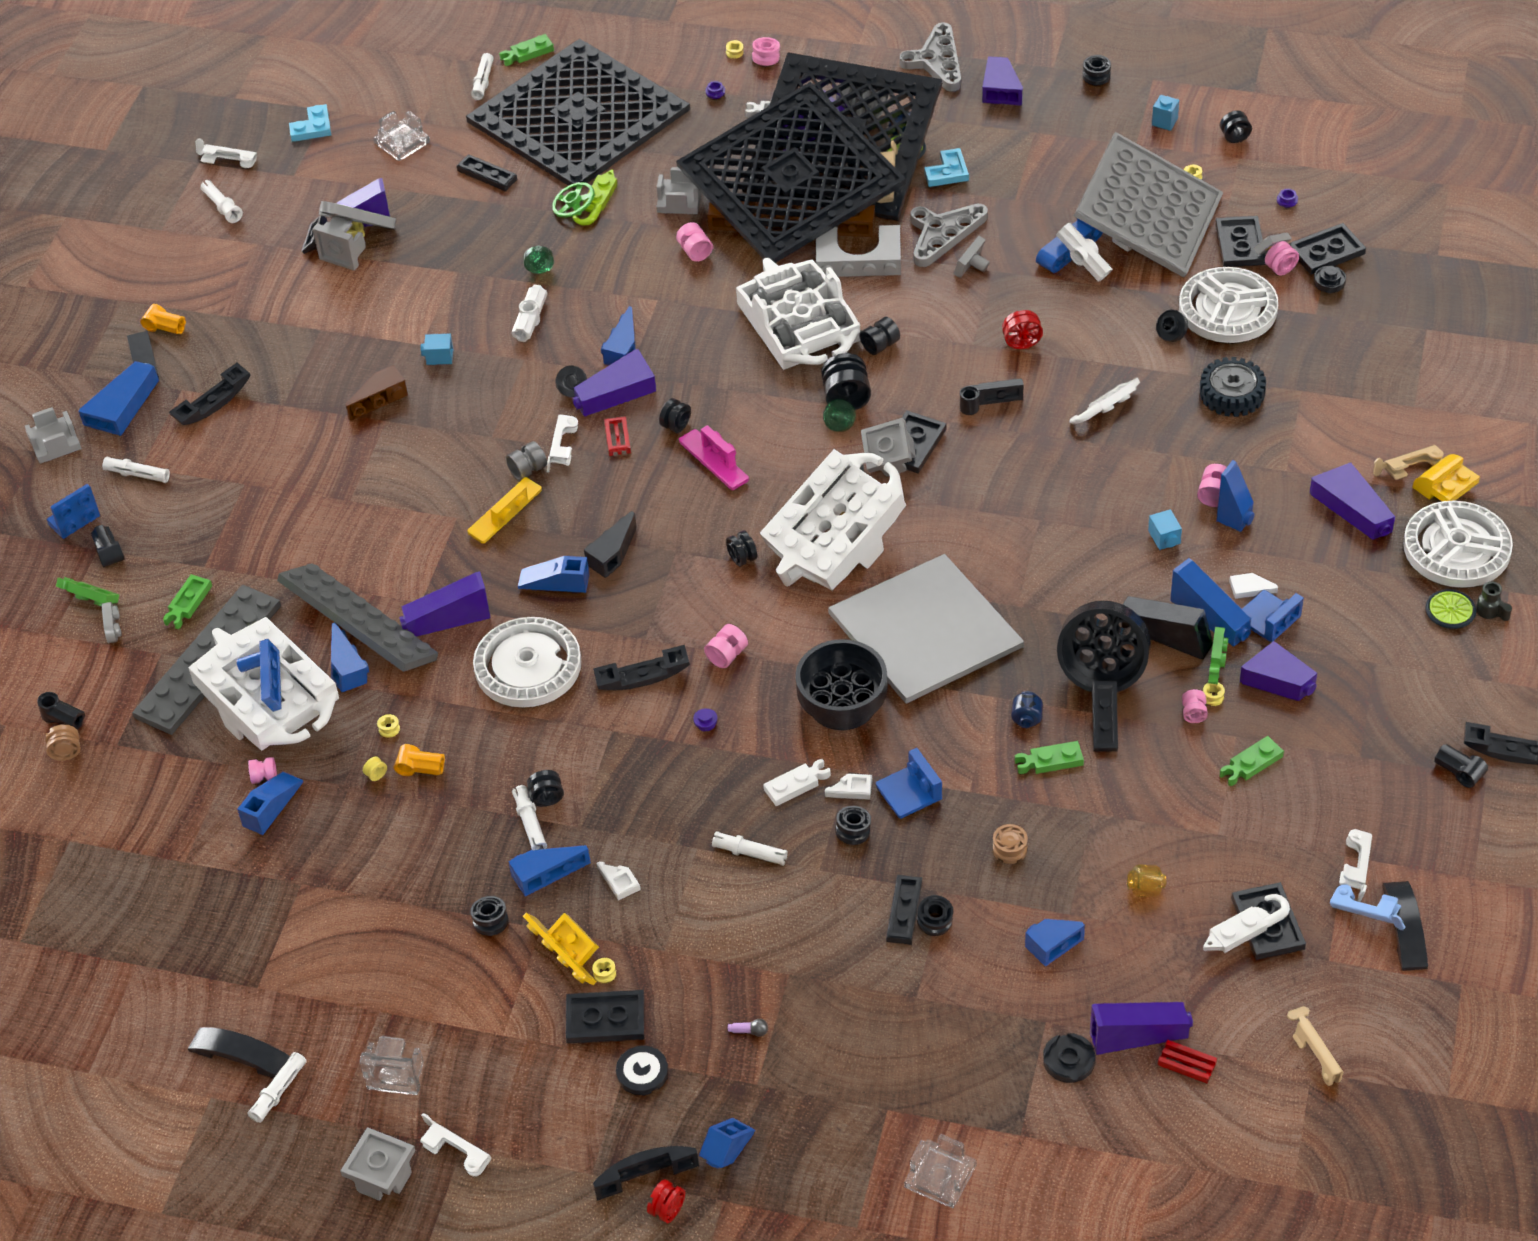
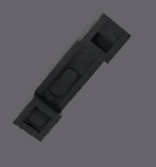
(214, 399)
(643, 673)
(1500, 746)
(1411, 940)
(240, 1049)
(642, 1163)

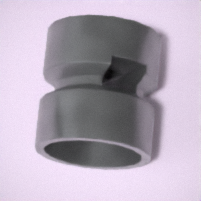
(527, 460)

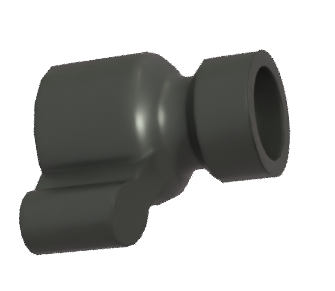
(1490, 604)

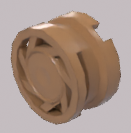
(61, 742)
(1010, 843)

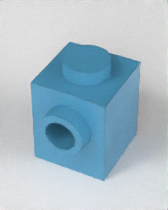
(1165, 112)
(437, 349)
(1165, 529)

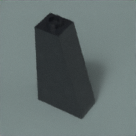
(1174, 625)

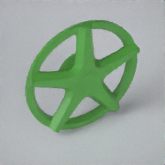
(573, 199)

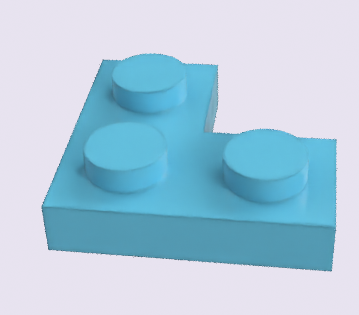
(315, 127)
(952, 170)

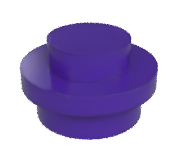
(715, 90)
(1287, 198)
(705, 719)

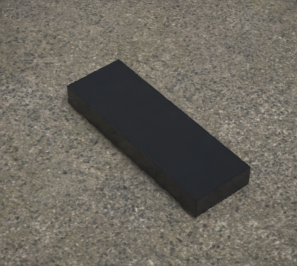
(487, 172)
(141, 349)
(1105, 716)
(904, 909)

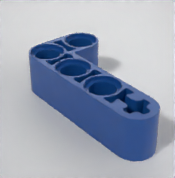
(1057, 255)

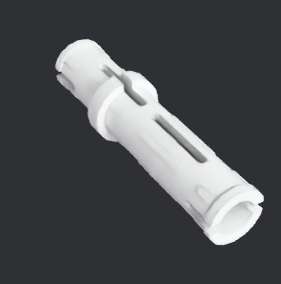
(478, 89)
(126, 467)
(526, 811)
(741, 846)
(271, 1095)

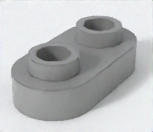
(111, 628)

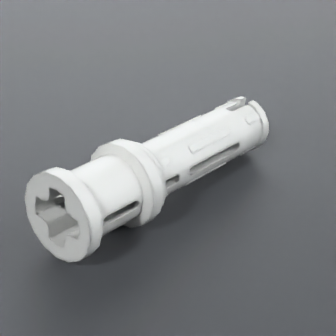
(224, 204)

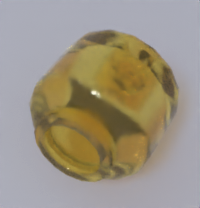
(1146, 880)

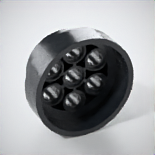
(1084, 668)
(841, 683)

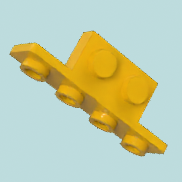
(504, 510)
(568, 941)

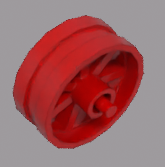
(1020, 325)

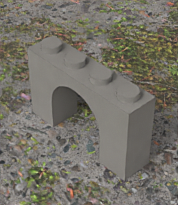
(881, 261)

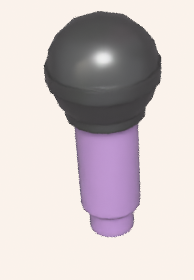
(757, 1027)

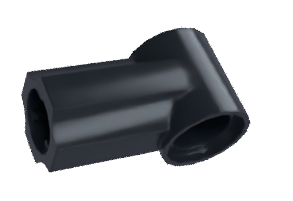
(107, 548)
(57, 711)
(1467, 769)

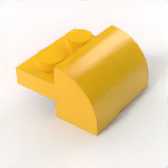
(1446, 479)

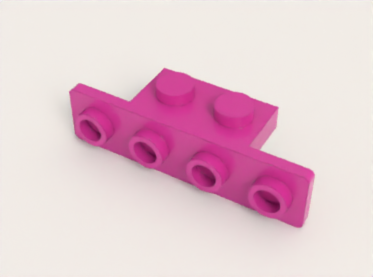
(715, 455)

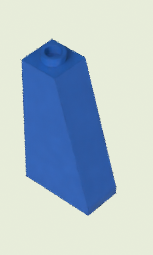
(120, 400)
(1196, 589)

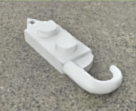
(1106, 402)
(1245, 926)

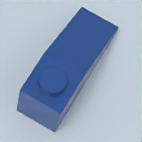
(1235, 501)
(544, 866)

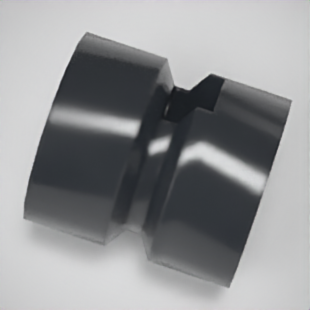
(879, 336)

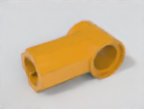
(158, 318)
(413, 760)

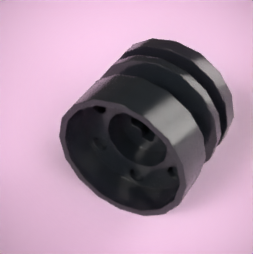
(846, 379)

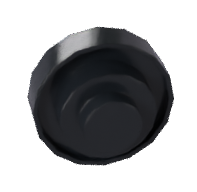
(1329, 279)
(1172, 325)
(568, 378)

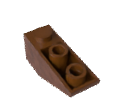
(377, 392)

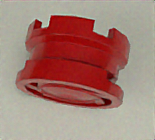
(666, 1201)

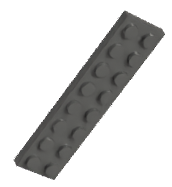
(358, 617)
(176, 693)

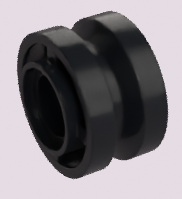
(1096, 70)
(1235, 126)
(675, 415)
(741, 548)
(545, 788)
(853, 825)
(938, 905)
(489, 915)

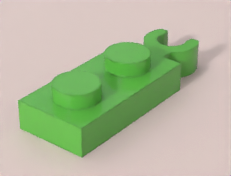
(527, 50)
(86, 591)
(187, 600)
(1217, 658)
(1051, 758)
(1252, 760)

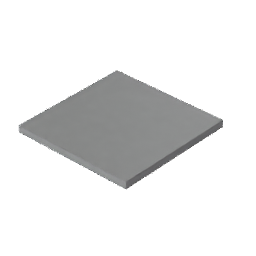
(1149, 204)
(927, 627)

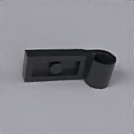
(990, 393)

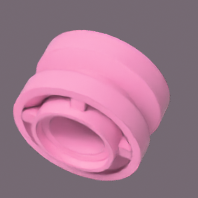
(765, 51)
(1281, 258)

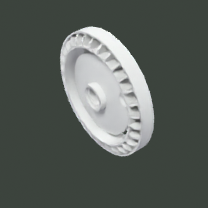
(1229, 304)
(1458, 544)
(527, 662)

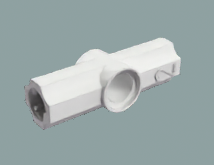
(1084, 252)
(529, 313)

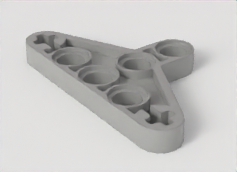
(938, 64)
(331, 210)
(949, 223)

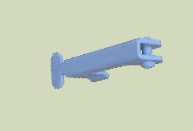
(1385, 911)

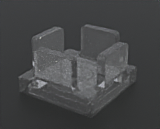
(401, 136)
(387, 1069)
(940, 1170)

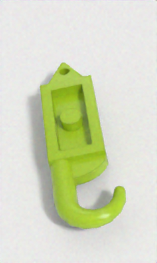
(603, 187)

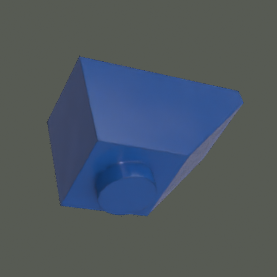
(1053, 938)
(725, 1142)

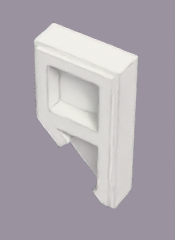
(1250, 585)
(851, 787)
(619, 880)

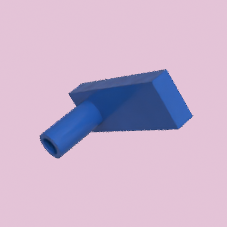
(269, 662)

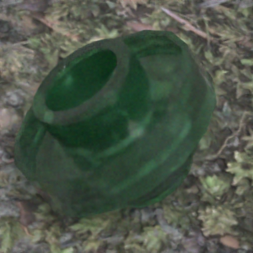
(538, 259)
(839, 415)

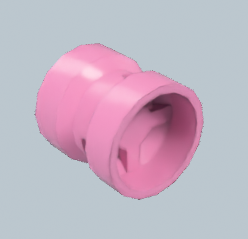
(1194, 706)
(260, 770)

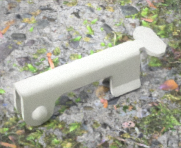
(211, 152)
(560, 454)
(1355, 876)
(438, 1135)

